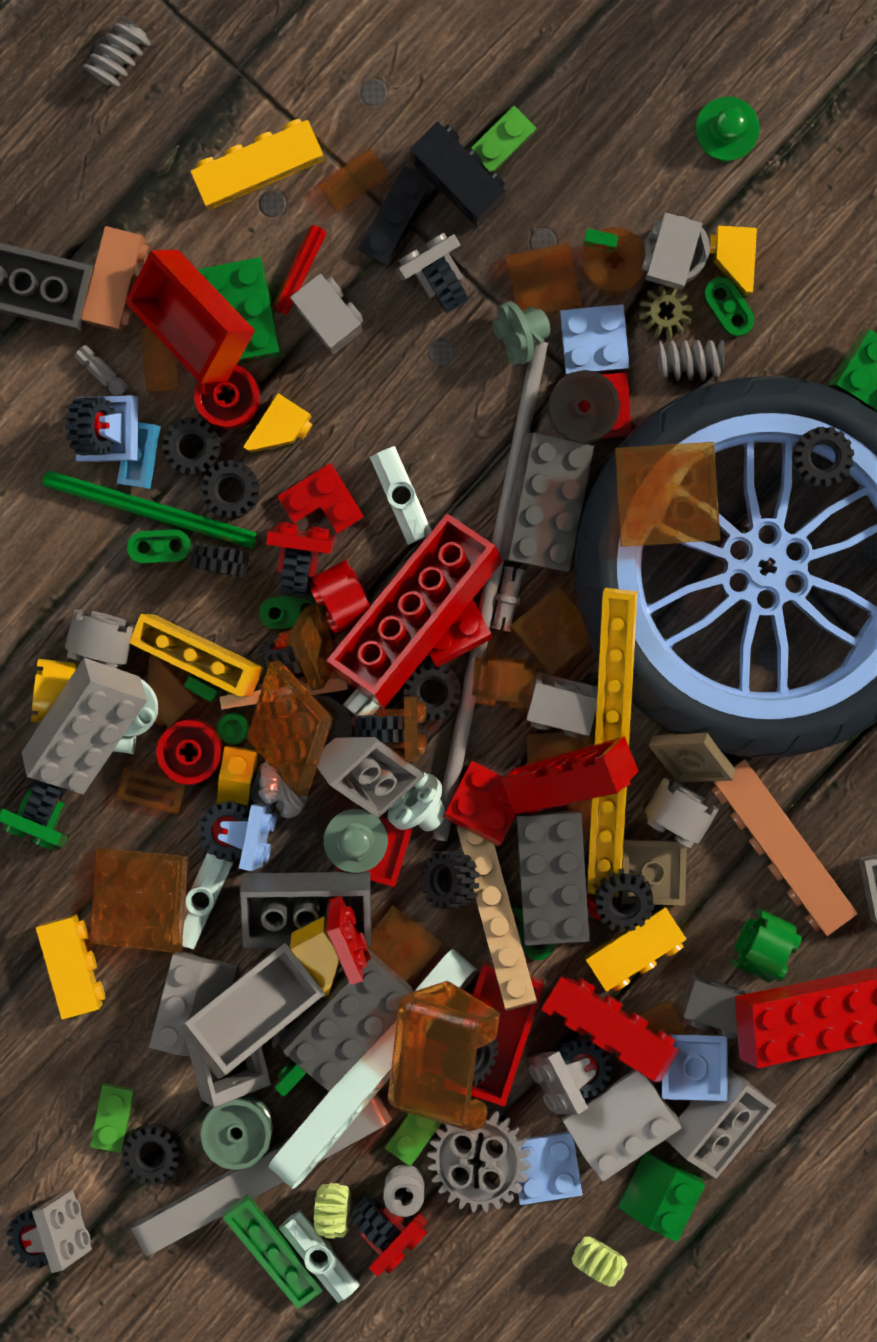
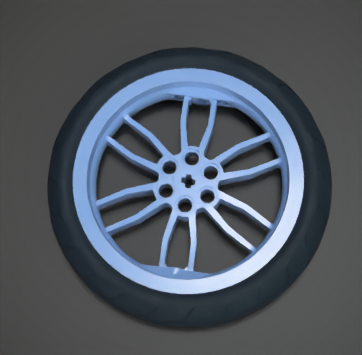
(663, 684)

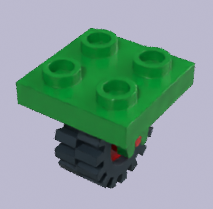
(38, 816)

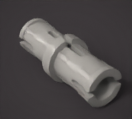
(507, 598)

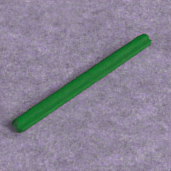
(149, 509)

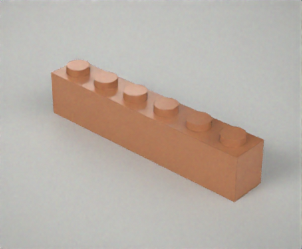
(785, 848)

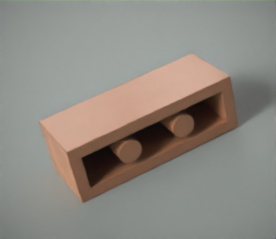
(113, 279)

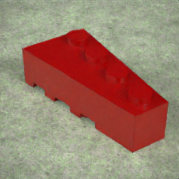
(571, 777)
(612, 1028)

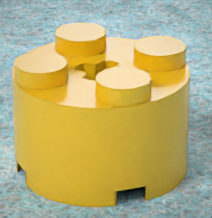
(49, 685)

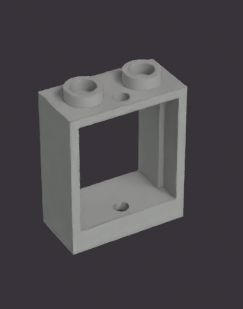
(233, 1086)

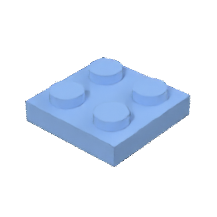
(594, 339)
(698, 1069)
(552, 1169)

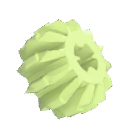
(332, 1210)
(599, 1261)

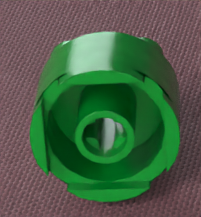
(766, 946)

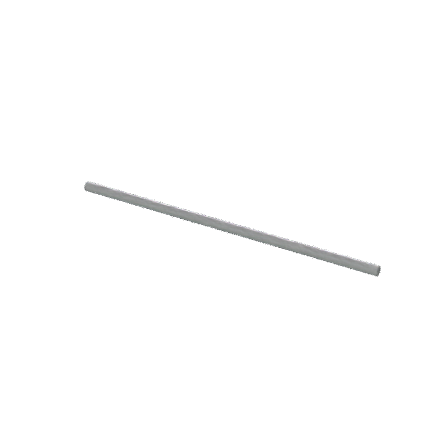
(490, 588)

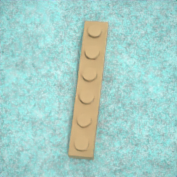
(498, 922)

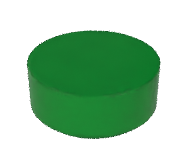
(233, 728)

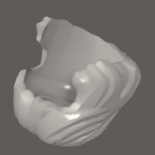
(271, 788)

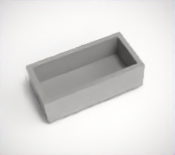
(83, 726)
(251, 1011)

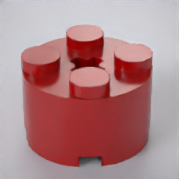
(239, 411)
(342, 595)
(176, 763)

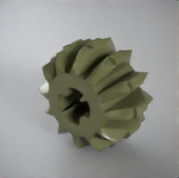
(676, 315)

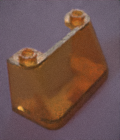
(437, 1055)

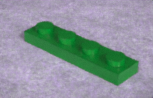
(272, 1251)

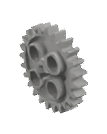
(505, 1164)

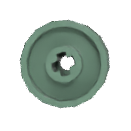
(244, 1147)

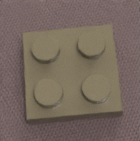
(692, 757)
(661, 865)

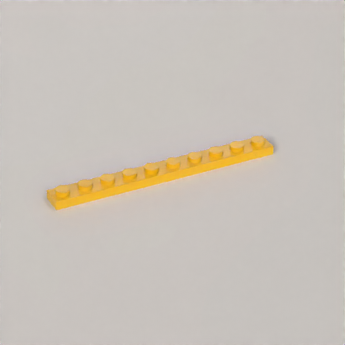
(612, 722)

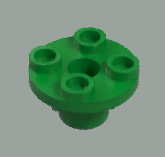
(727, 129)

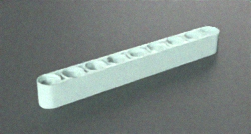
(355, 1089)

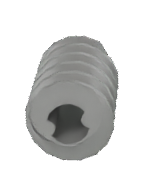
(117, 53)
(691, 360)
(399, 1202)

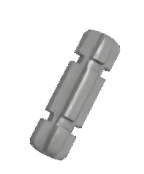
(101, 371)

